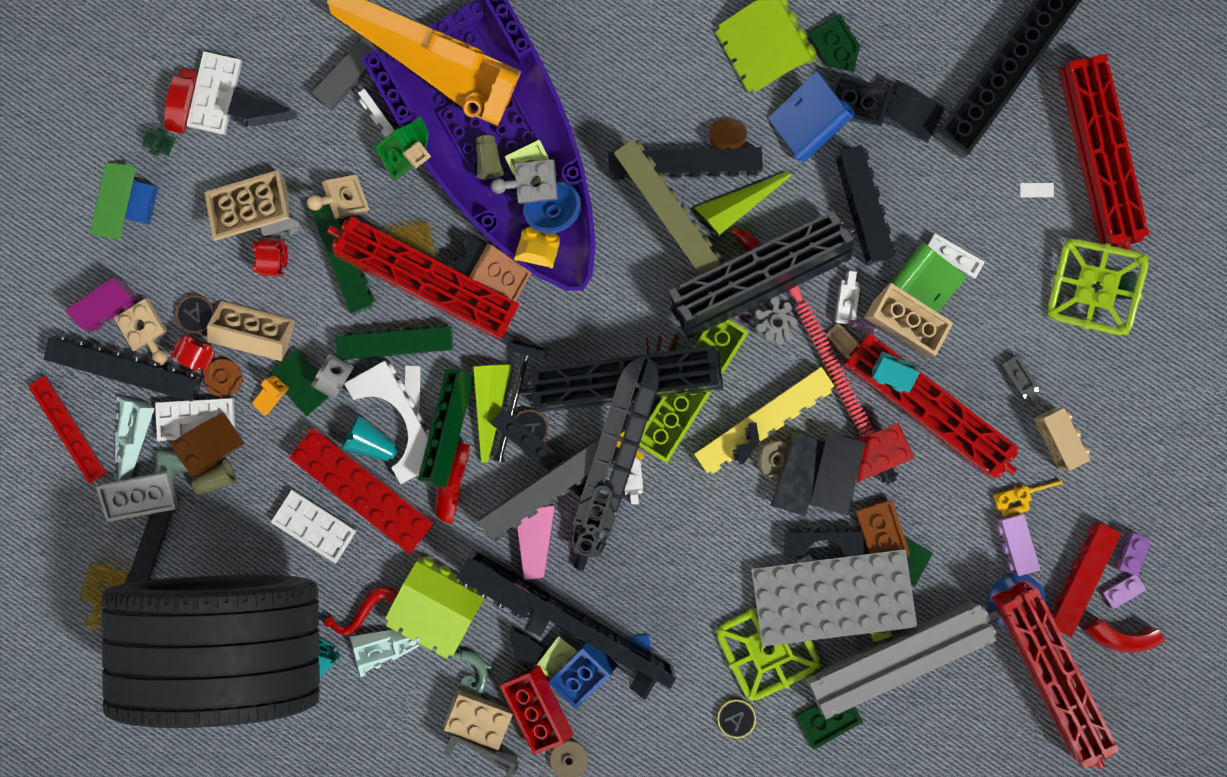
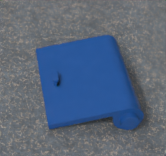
(813, 120)

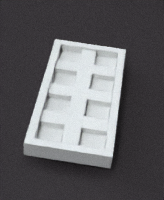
(213, 93)
(179, 417)
(314, 526)

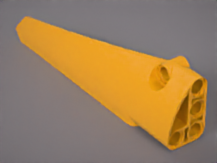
(441, 60)

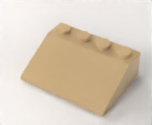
(247, 205)

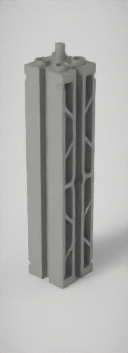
(902, 658)

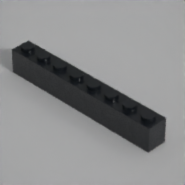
(697, 163)
(123, 368)

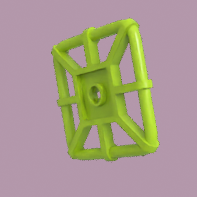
(1108, 279)
(763, 660)

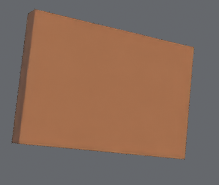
(500, 273)

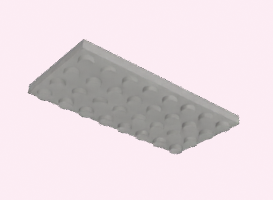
(834, 598)

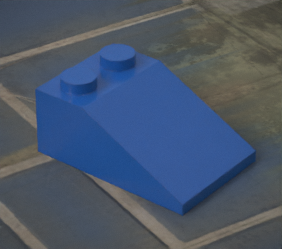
(582, 674)

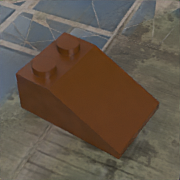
(207, 444)

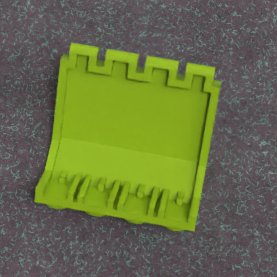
(765, 42)
(434, 607)

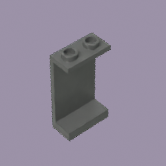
(499, 755)

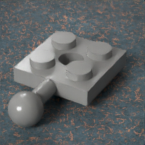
(524, 174)

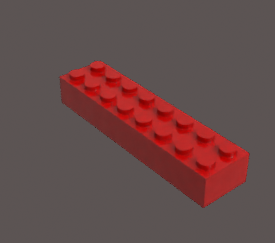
(362, 490)

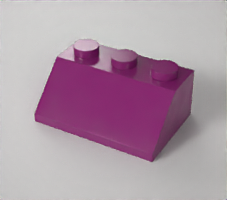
(102, 305)

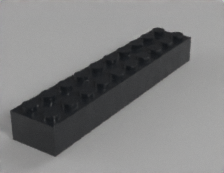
(1003, 74)

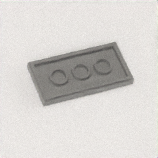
(137, 496)

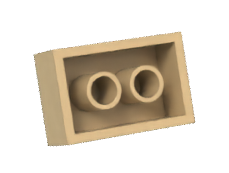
(1062, 439)
(477, 719)

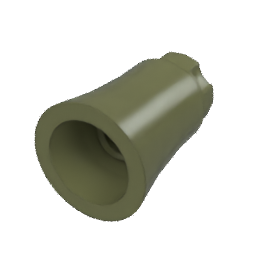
(487, 158)
(214, 478)

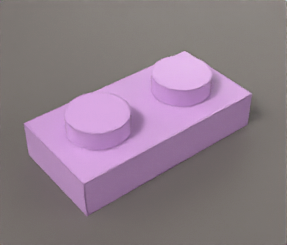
(1123, 591)

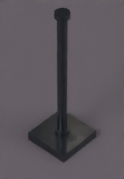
(526, 351)

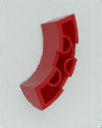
(447, 498)
(1135, 642)

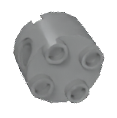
(332, 376)

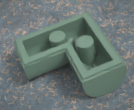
(169, 462)

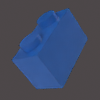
(141, 203)

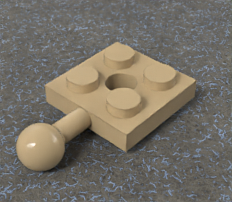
(340, 206)
(152, 329)

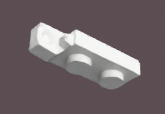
(847, 299)
(634, 484)

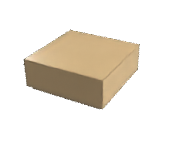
(416, 155)

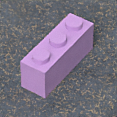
(1018, 545)

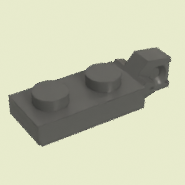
(1021, 379)

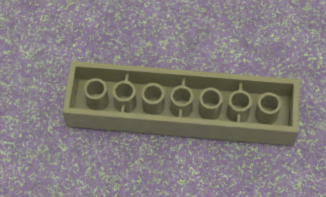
(667, 208)

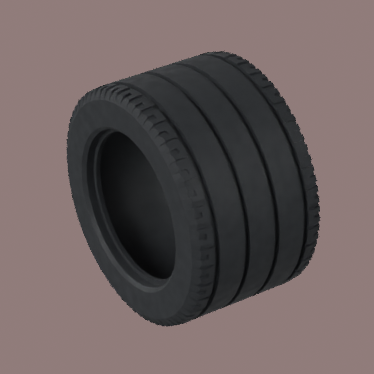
(210, 650)

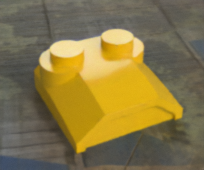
(537, 247)

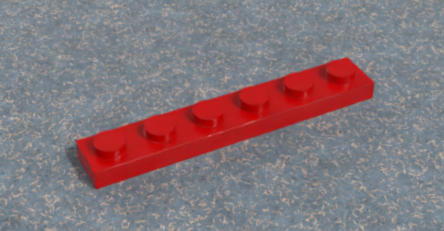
(67, 429)

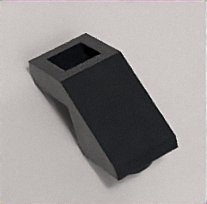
(743, 451)

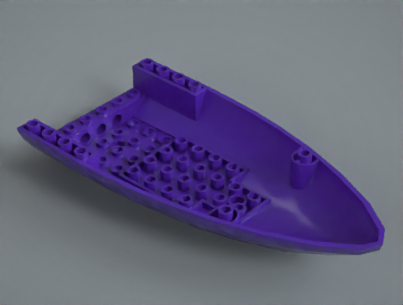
(530, 116)

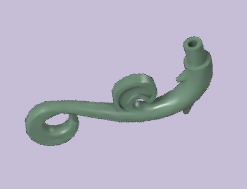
(481, 667)

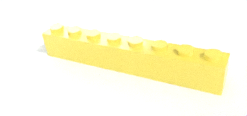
(767, 417)

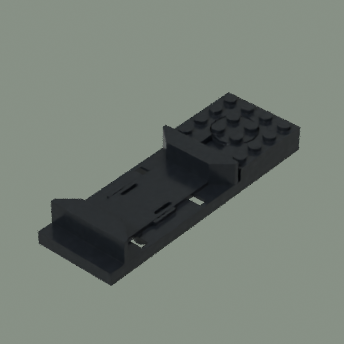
(522, 596)

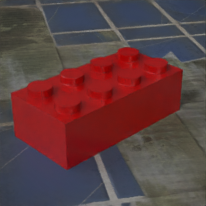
(536, 710)

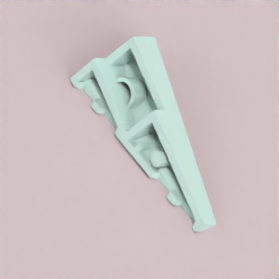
(132, 428)
(378, 647)

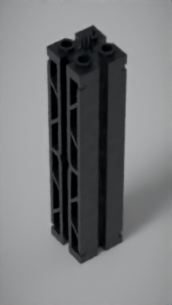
(761, 274)
(596, 381)

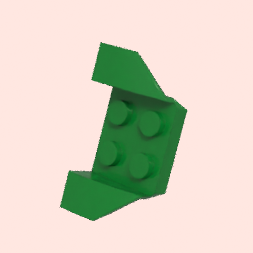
(395, 144)

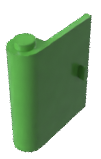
(928, 277)

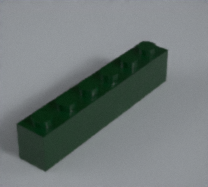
(349, 277)
(395, 343)
(445, 428)

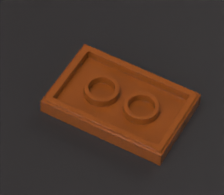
(881, 528)

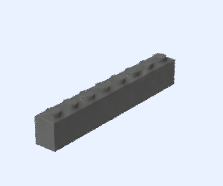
(540, 492)

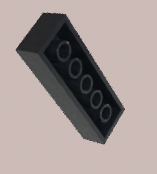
(865, 205)

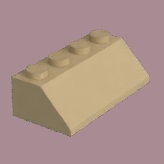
(909, 320)
(250, 330)

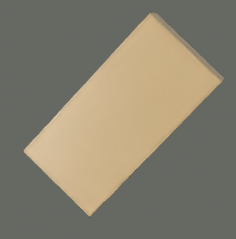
(842, 340)

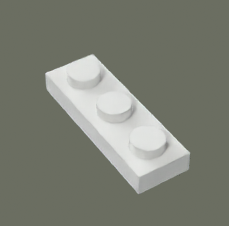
(377, 115)
(956, 256)

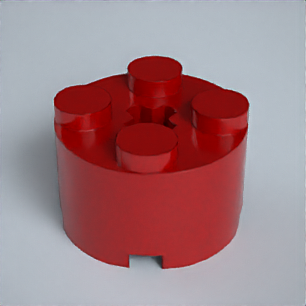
(270, 257)
(192, 354)

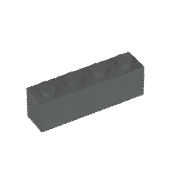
(344, 76)

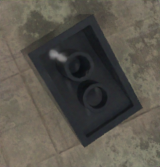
(864, 97)
(912, 111)
(256, 112)

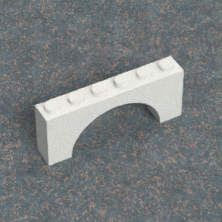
(382, 383)

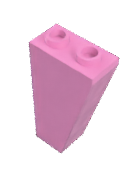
(534, 542)

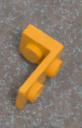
(270, 395)

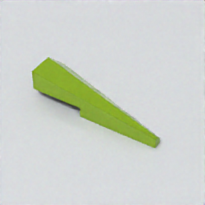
(727, 210)
(490, 391)

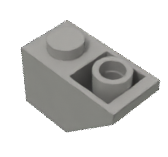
(276, 229)

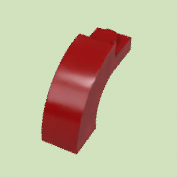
(179, 100)

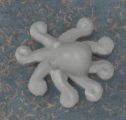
(776, 322)

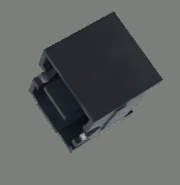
(474, 251)

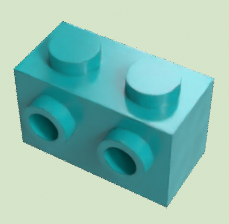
(895, 372)

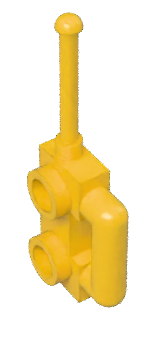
(1022, 494)

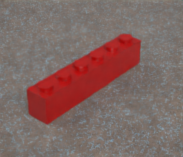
(1084, 577)

